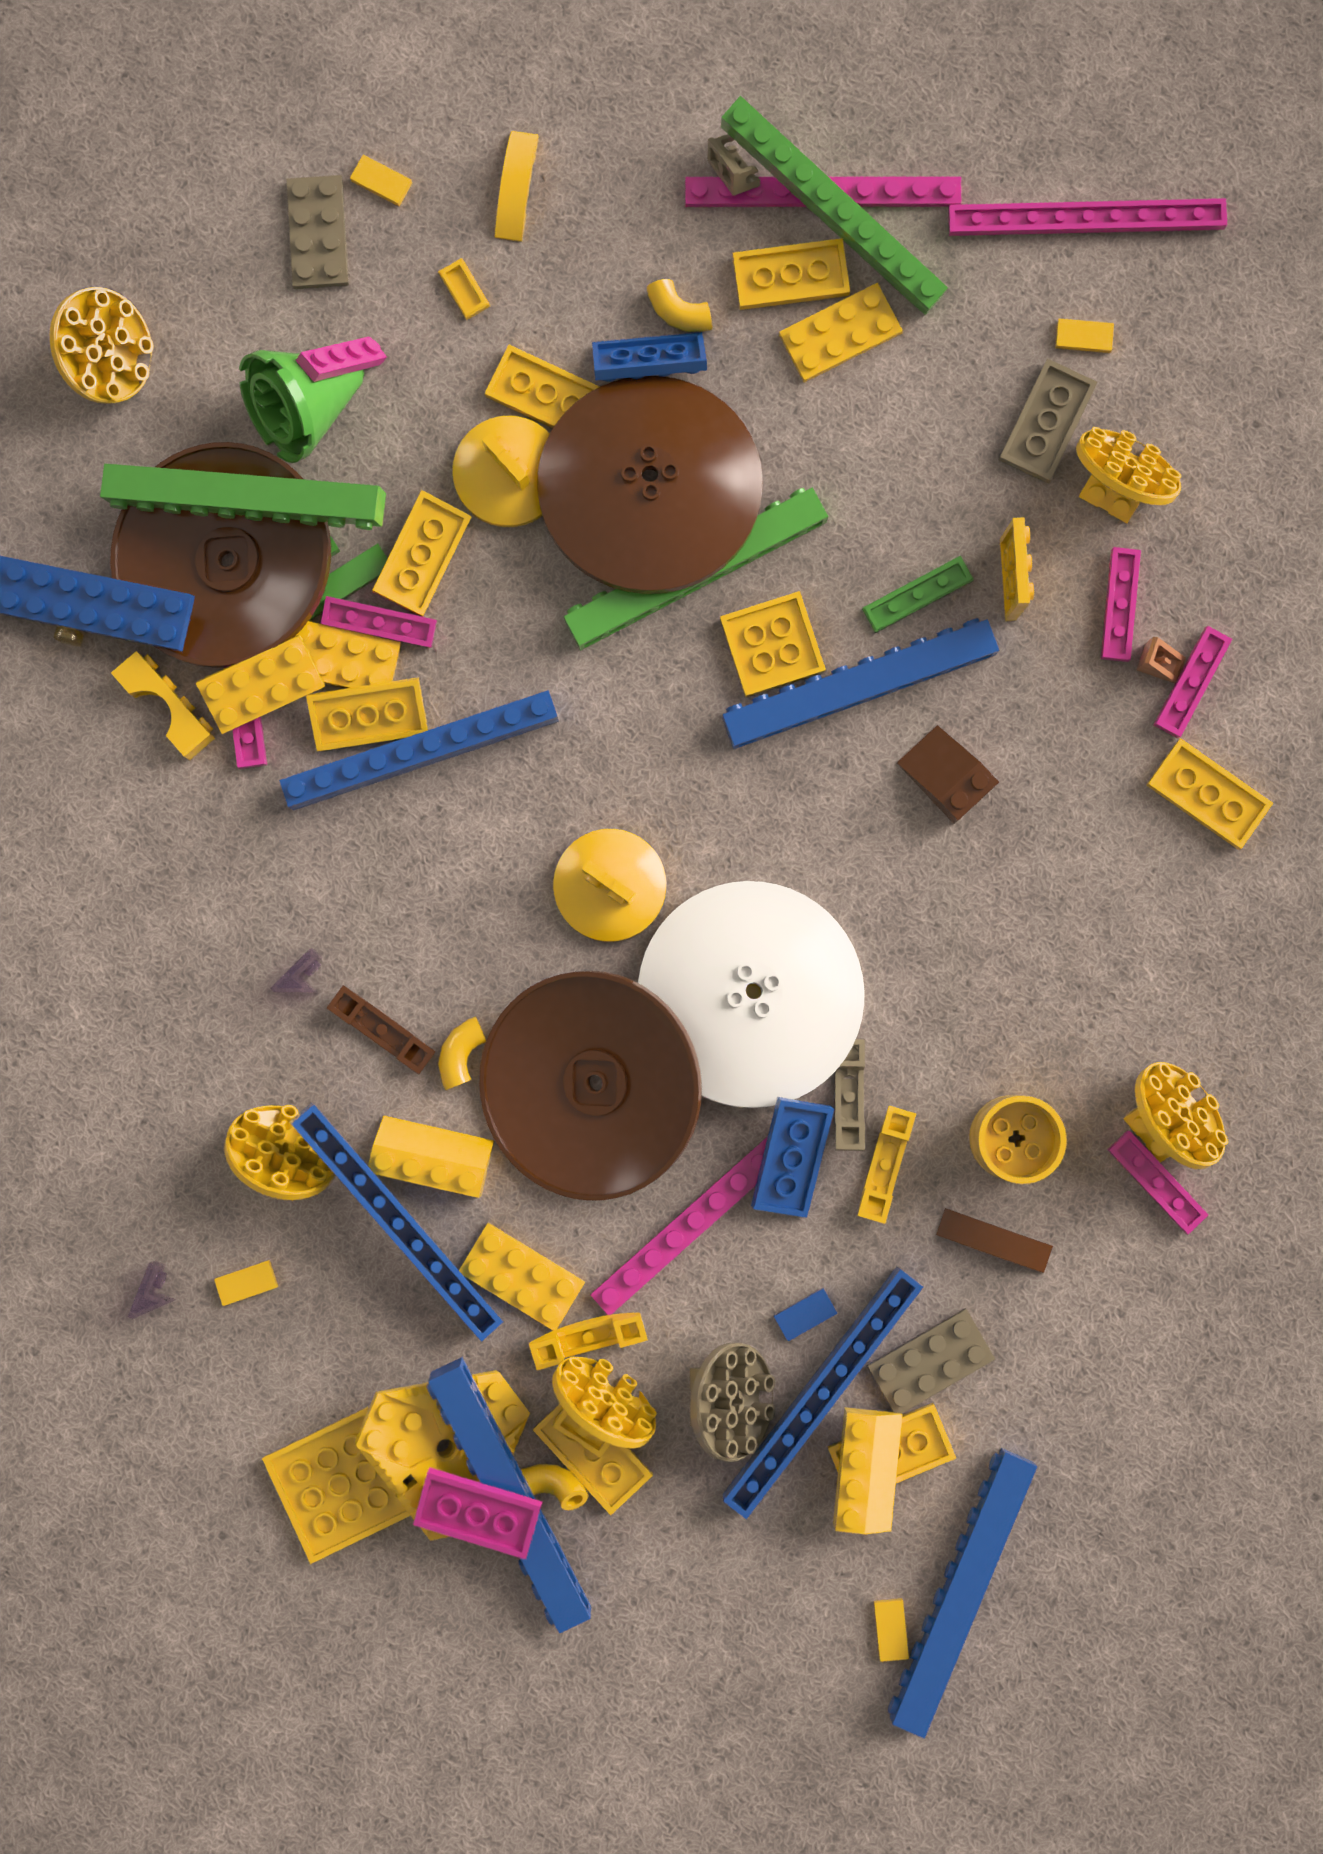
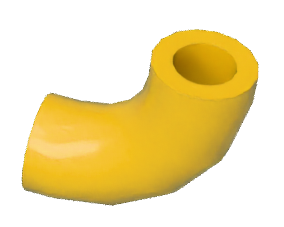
(675, 311)
(456, 1051)
(557, 1482)

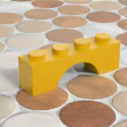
(186, 731)

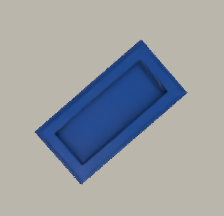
(805, 1314)

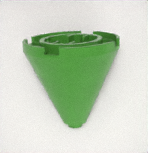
(289, 405)

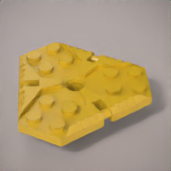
(407, 1425)

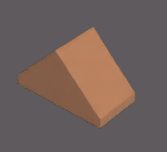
(1161, 660)

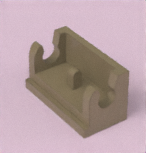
(730, 166)

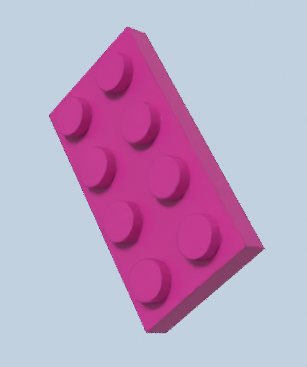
(477, 1513)

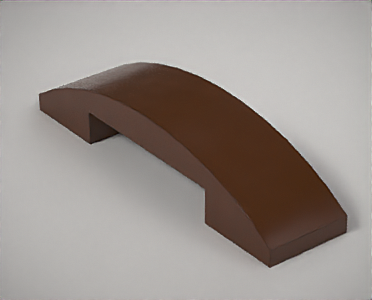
(381, 1029)
(994, 1240)

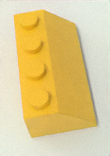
(431, 1156)
(867, 1471)

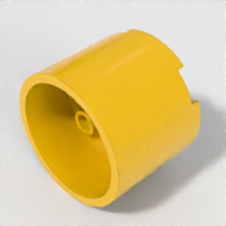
(1036, 1152)

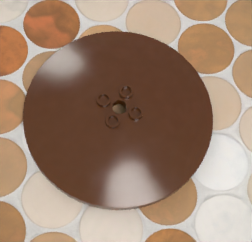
(657, 531)
(240, 607)
(541, 1093)

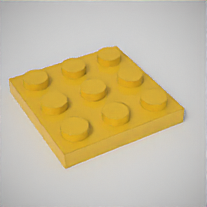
(1015, 569)
(772, 644)

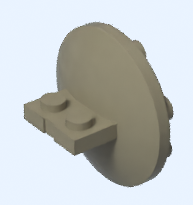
(727, 1404)

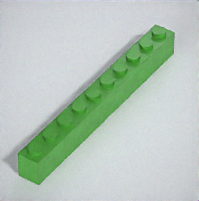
(832, 205)
(243, 495)
(619, 608)

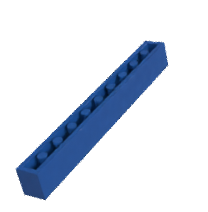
(860, 684)
(419, 750)
(396, 1221)
(821, 1392)
(496, 1466)
(962, 1593)

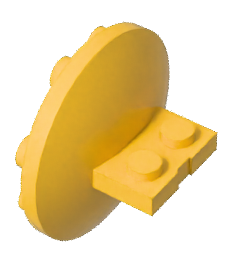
(98, 344)
(499, 470)
(1121, 478)
(609, 885)
(1173, 1121)
(273, 1156)
(598, 1412)

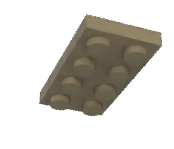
(317, 232)
(1048, 421)
(931, 1362)

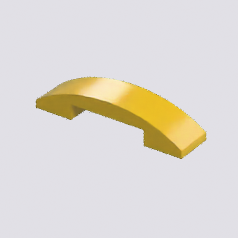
(515, 186)
(885, 1164)
(587, 1336)

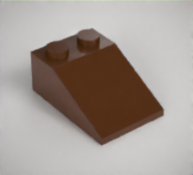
(947, 773)

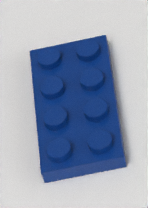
(649, 356)
(792, 1157)

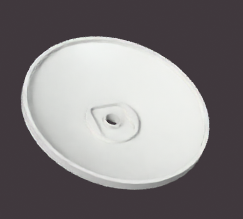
(806, 979)

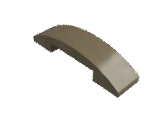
(850, 1100)

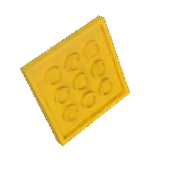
(332, 1489)

